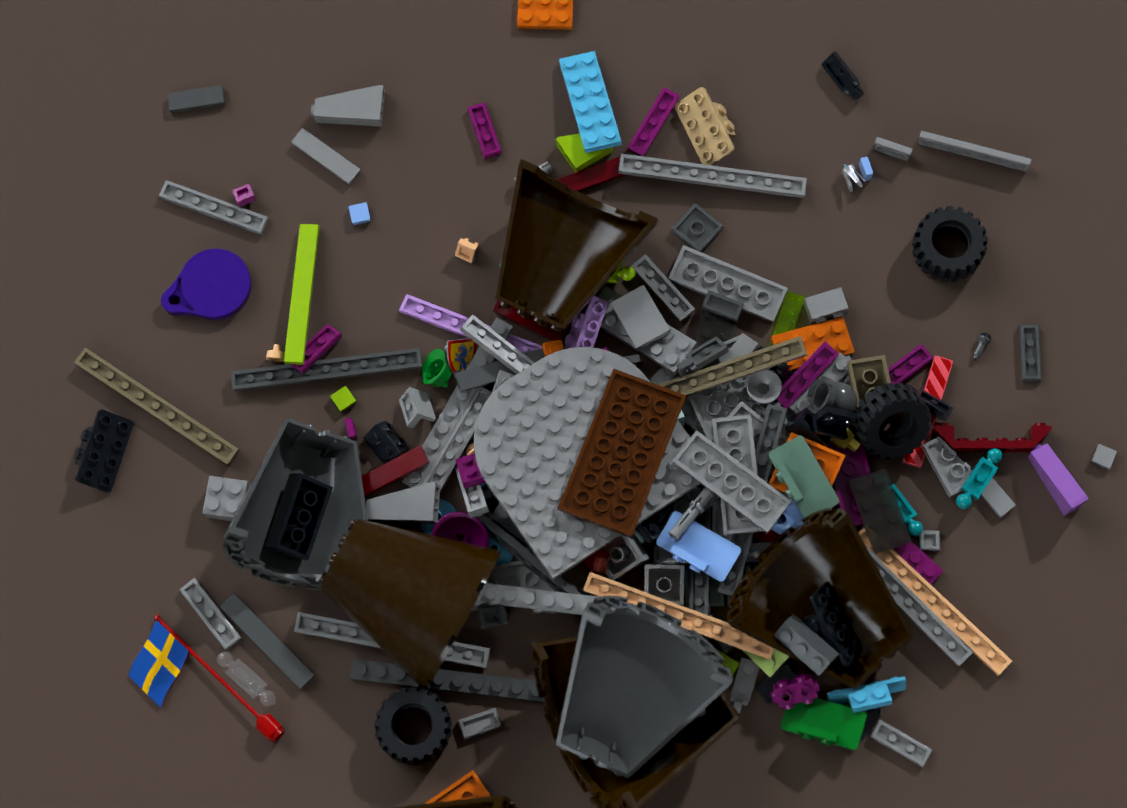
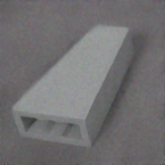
(351, 107)
(410, 505)

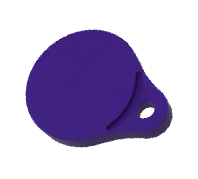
(210, 286)

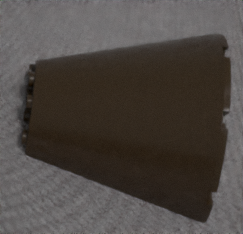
(561, 248)
(796, 566)
(407, 590)

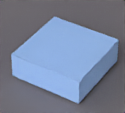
(866, 168)
(359, 213)

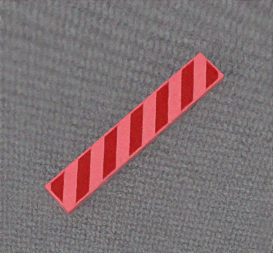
(935, 386)

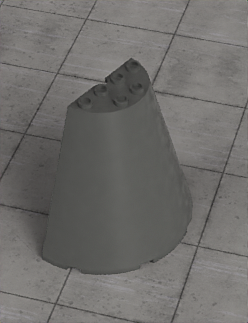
(319, 456)
(635, 683)

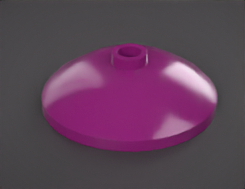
(460, 522)

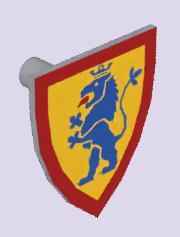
(460, 354)

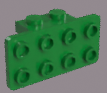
(825, 722)

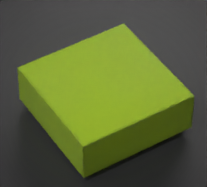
(343, 399)

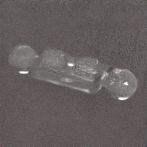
(246, 678)

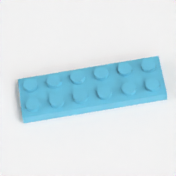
(590, 102)

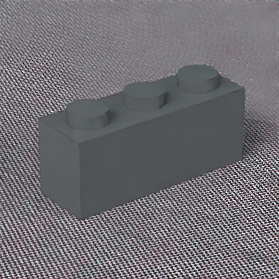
(806, 644)

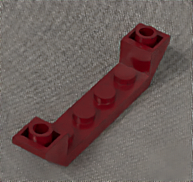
(1036, 434)

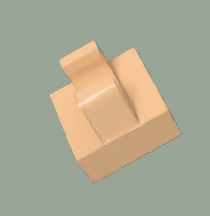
(466, 250)

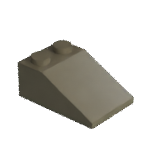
(867, 374)

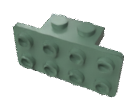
(803, 477)

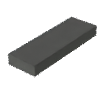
(196, 99)
(1030, 353)

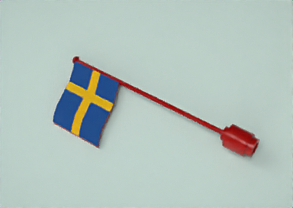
(162, 662)

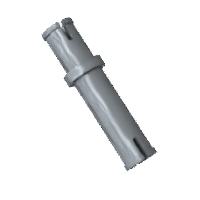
(691, 513)

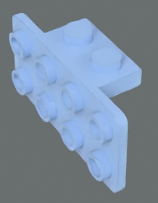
(700, 548)

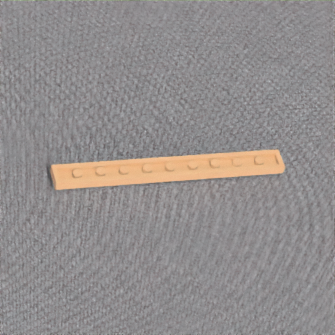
(944, 610)
(690, 618)

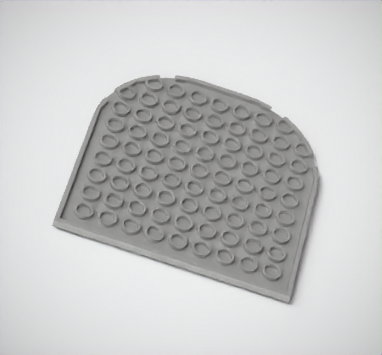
(532, 440)

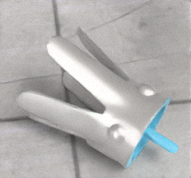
(849, 171)

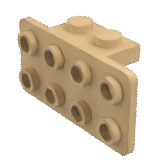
(706, 126)

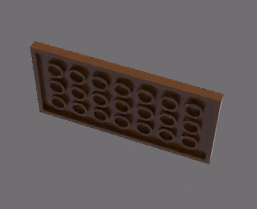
(622, 453)

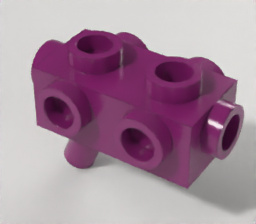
(800, 689)

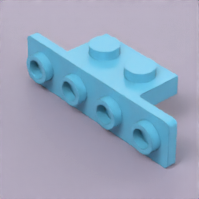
(869, 695)

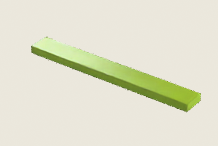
(301, 294)

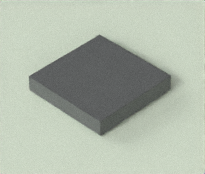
(697, 228)

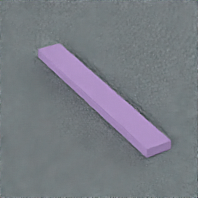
(452, 321)

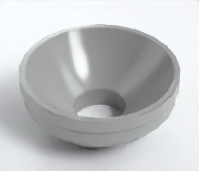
(766, 377)

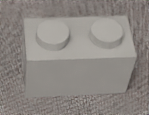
(826, 306)

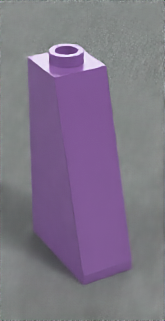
(1057, 479)

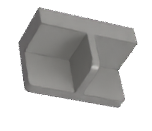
(416, 406)

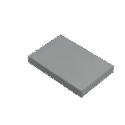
(640, 317)

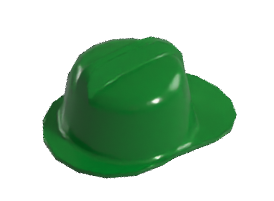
(435, 369)

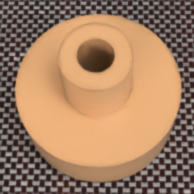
(276, 354)

